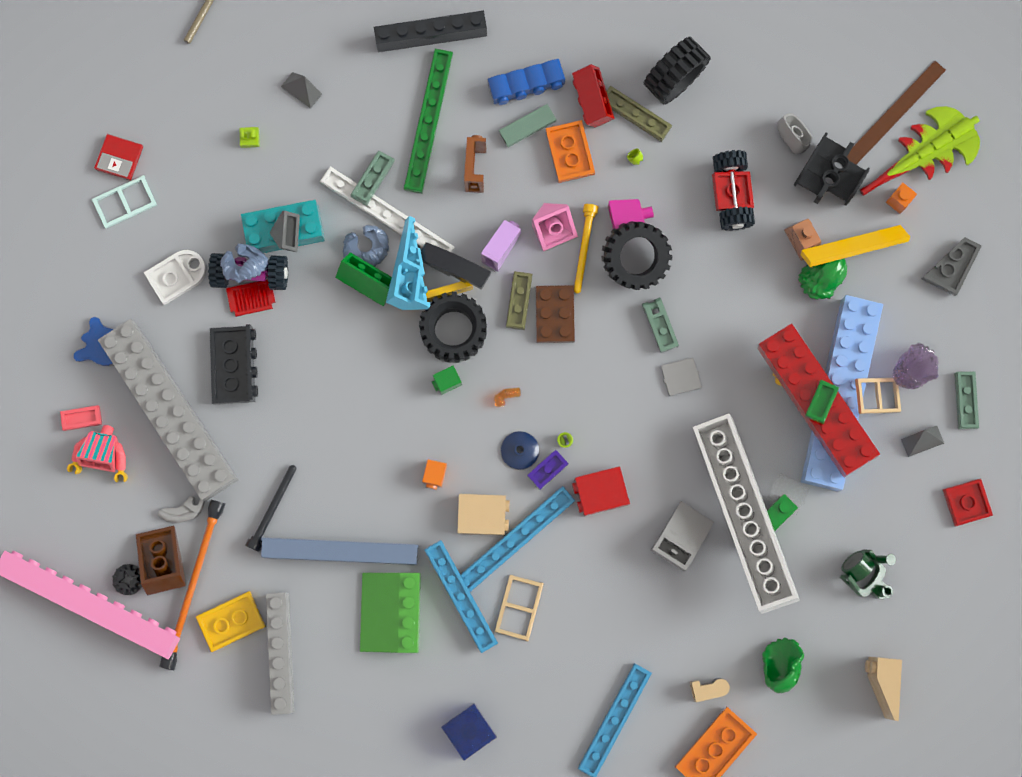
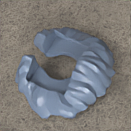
(379, 245)
(251, 268)

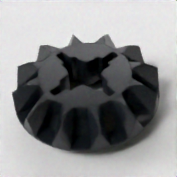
(135, 584)

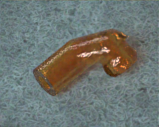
(504, 394)

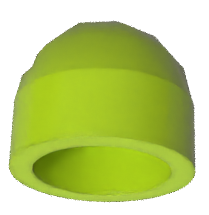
(635, 156)
(561, 441)

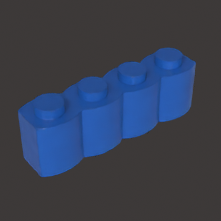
(526, 81)

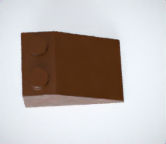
(160, 560)

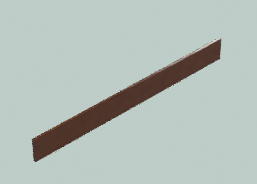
(895, 112)

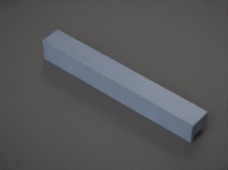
(339, 551)

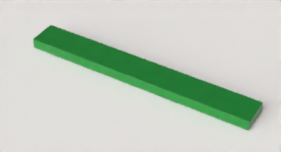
(428, 121)

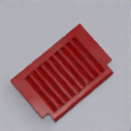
(250, 298)

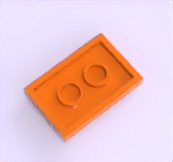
(570, 151)

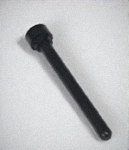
(255, 541)

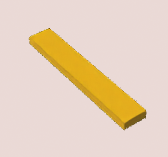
(855, 245)

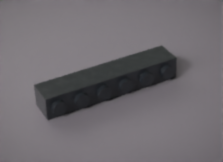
(430, 31)

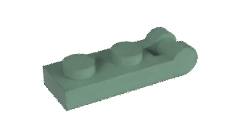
(660, 325)

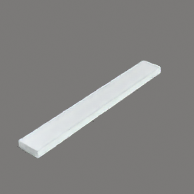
(380, 210)

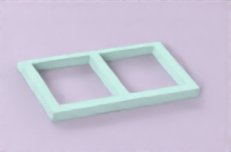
(129, 214)

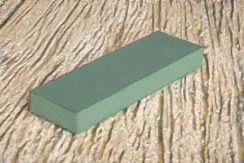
(527, 125)
(372, 178)
(966, 400)

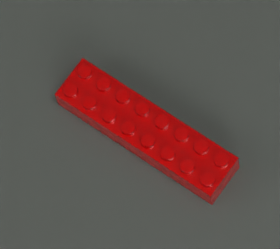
(800, 376)

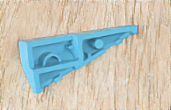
(407, 281)

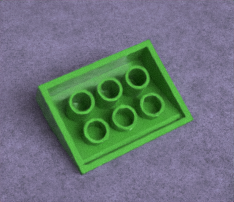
(390, 612)

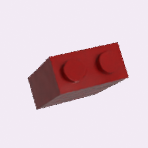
(601, 491)

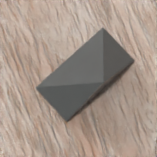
(302, 89)
(286, 231)
(922, 441)

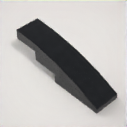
(454, 265)

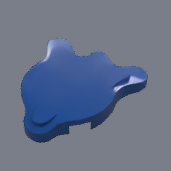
(93, 349)

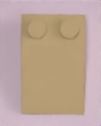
(885, 680)

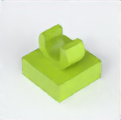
(249, 137)

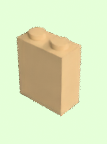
(482, 514)

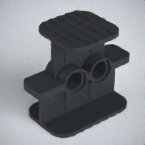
(822, 165)

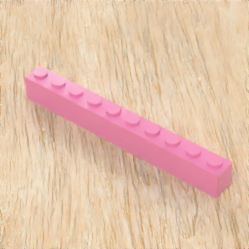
(88, 605)

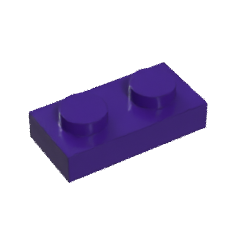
(547, 469)

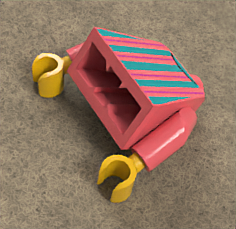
(99, 452)

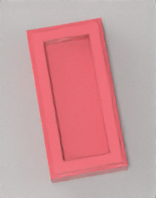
(81, 418)

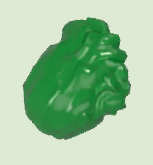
(823, 279)
(782, 664)

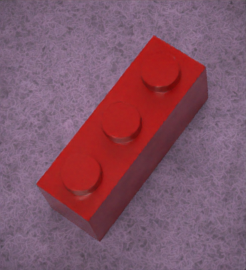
(592, 96)

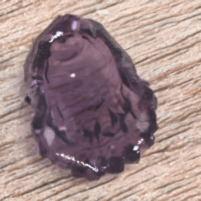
(916, 367)

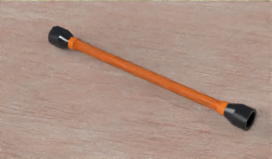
(215, 510)

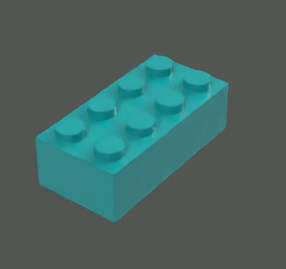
(259, 224)

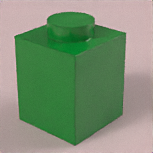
(446, 380)

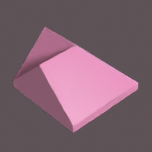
(553, 225)

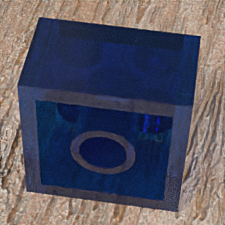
(469, 731)

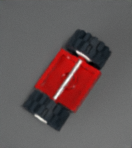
(733, 190)

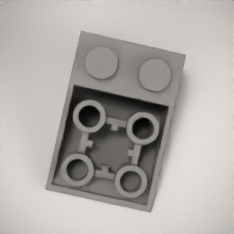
(682, 536)

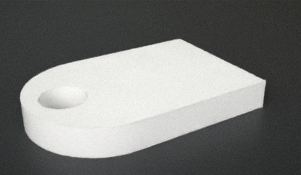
(174, 275)

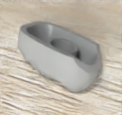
(794, 133)

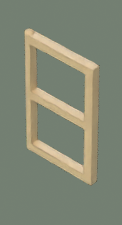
(876, 381)
(533, 611)

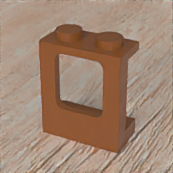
(472, 181)

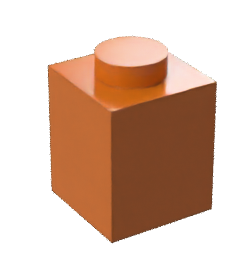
(901, 198)
(434, 474)

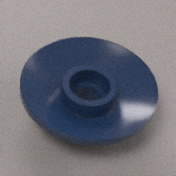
(519, 460)

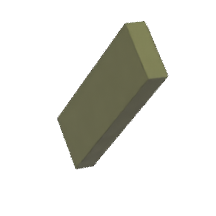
(519, 300)

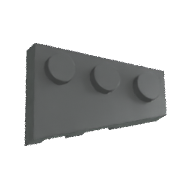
(954, 267)

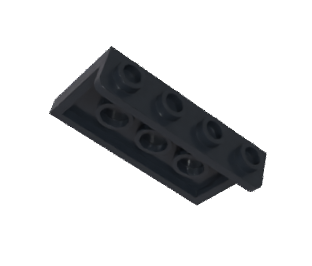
(233, 365)

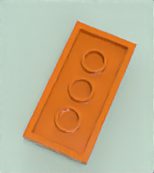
(717, 747)

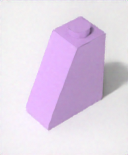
(500, 245)

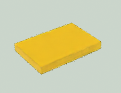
(230, 621)

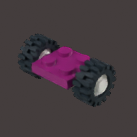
(276, 271)

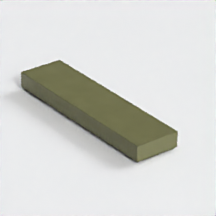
(638, 114)

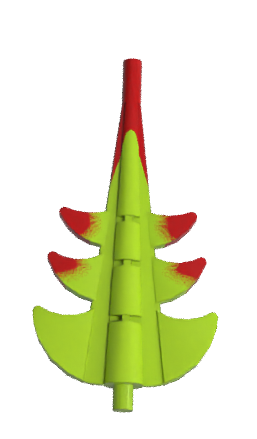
(953, 132)

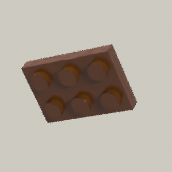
(555, 314)

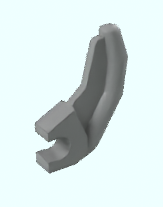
(184, 513)

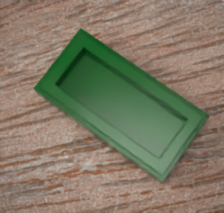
(822, 401)

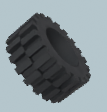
(677, 70)
(614, 246)
(448, 304)

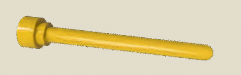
(589, 211)

